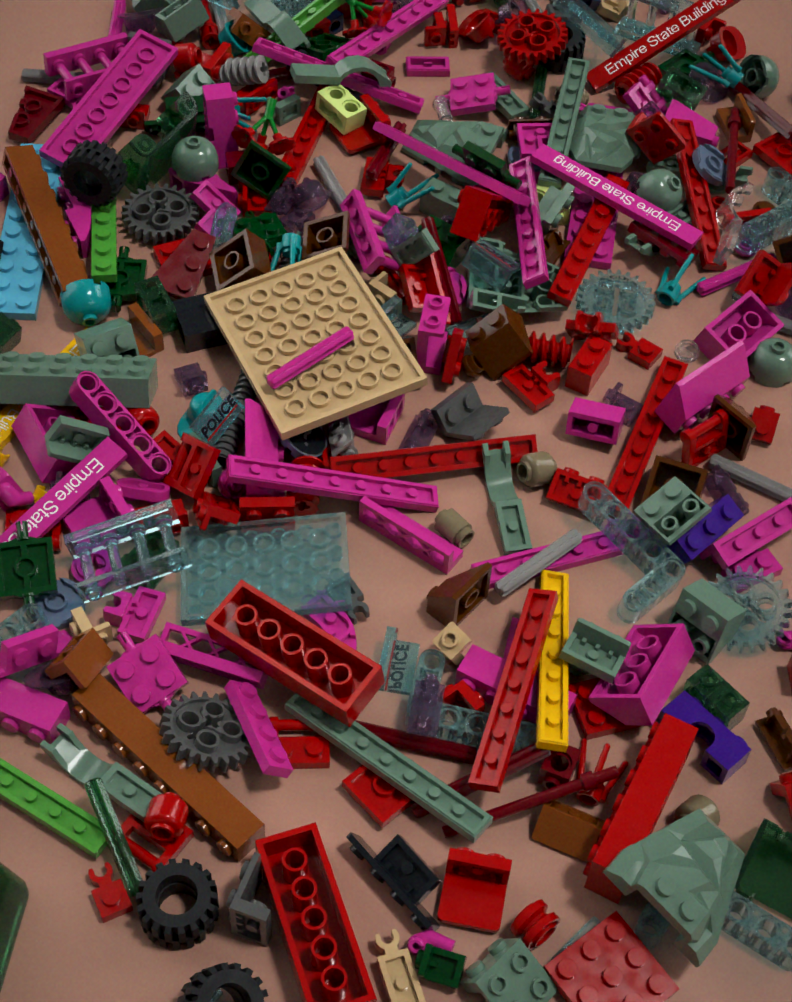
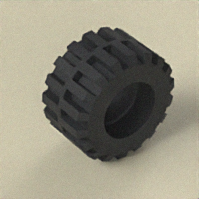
(573, 49)
(94, 173)
(172, 880)
(227, 977)

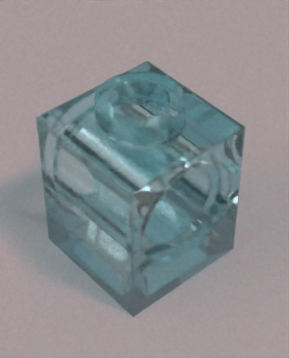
(398, 230)

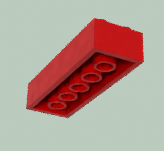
(295, 652)
(641, 799)
(313, 918)

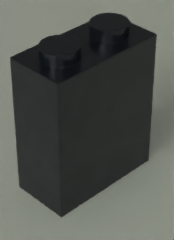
(196, 324)

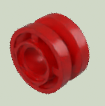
(535, 924)

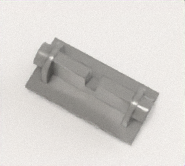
(341, 438)

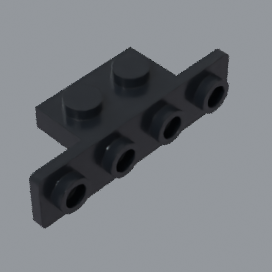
(404, 872)

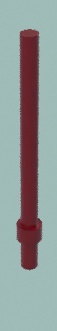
(733, 125)
(586, 781)

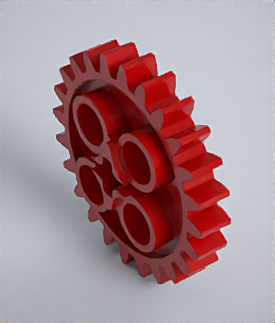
(532, 36)

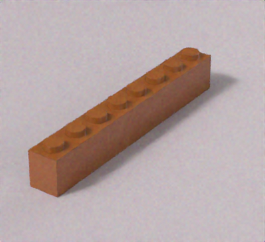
(43, 217)
(138, 740)

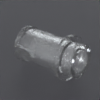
(441, 106)

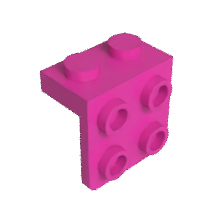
(99, 509)

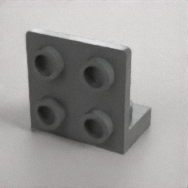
(465, 416)
(247, 916)

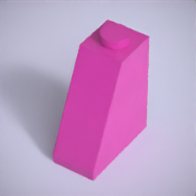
(704, 129)

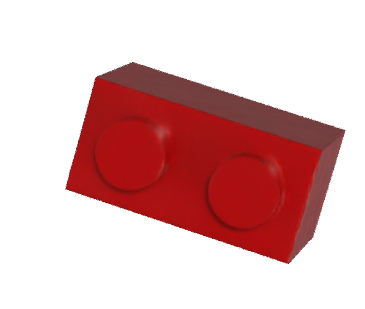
(588, 365)

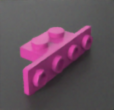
(31, 649)

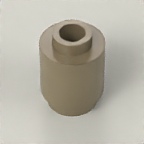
(454, 527)

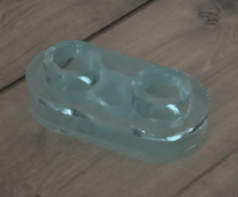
(224, 223)

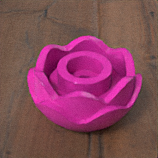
(228, 489)

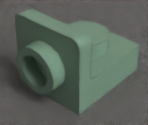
(287, 109)

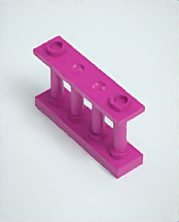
(82, 57)
(365, 232)

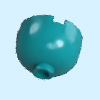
(86, 302)

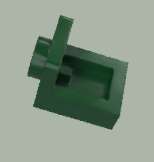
(440, 966)

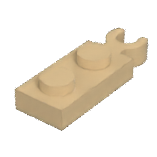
(398, 971)

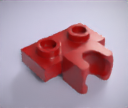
(384, 180)
(591, 324)
(453, 355)
(532, 386)

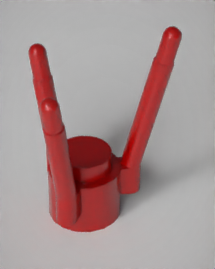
(600, 794)

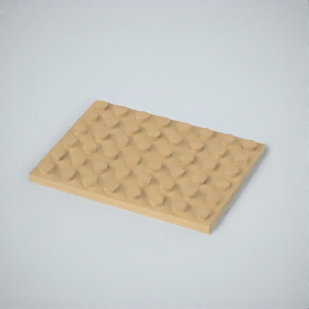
(295, 309)

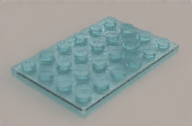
(287, 558)

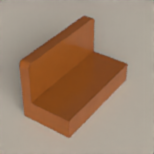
(747, 119)
(147, 335)
(81, 658)
(567, 829)

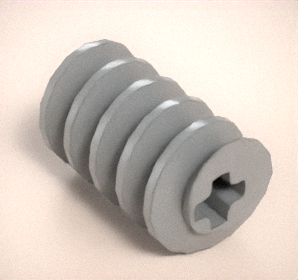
(245, 71)

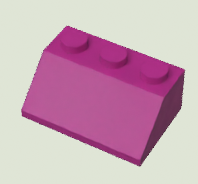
(745, 321)
(30, 430)

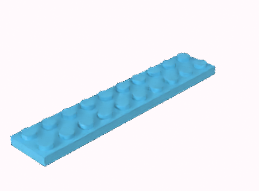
(20, 264)

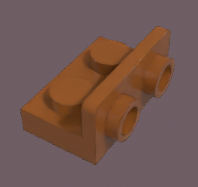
(246, 28)

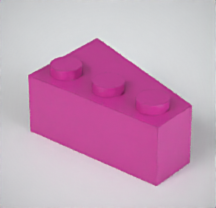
(220, 118)

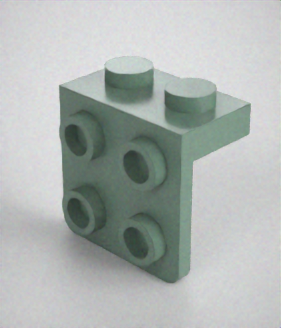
(509, 975)

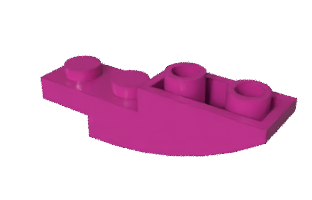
(78, 218)

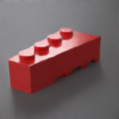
(479, 211)

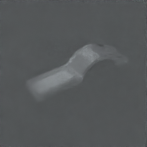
(730, 222)

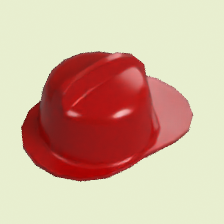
(478, 26)
(732, 41)

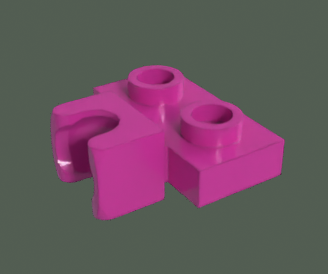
(136, 613)

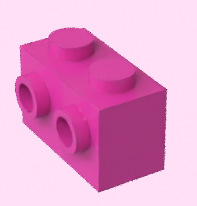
(595, 421)

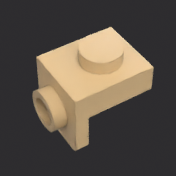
(613, 9)
(379, 288)
(81, 623)
(451, 643)

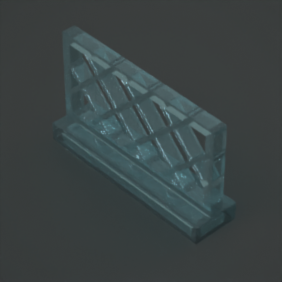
(592, 25)

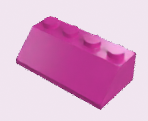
(695, 393)
(261, 443)
(647, 674)

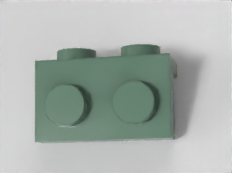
(553, 204)
(73, 438)
(595, 650)

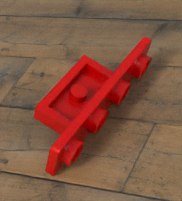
(421, 280)

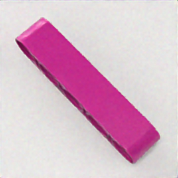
(118, 415)

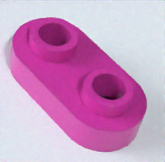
(146, 490)

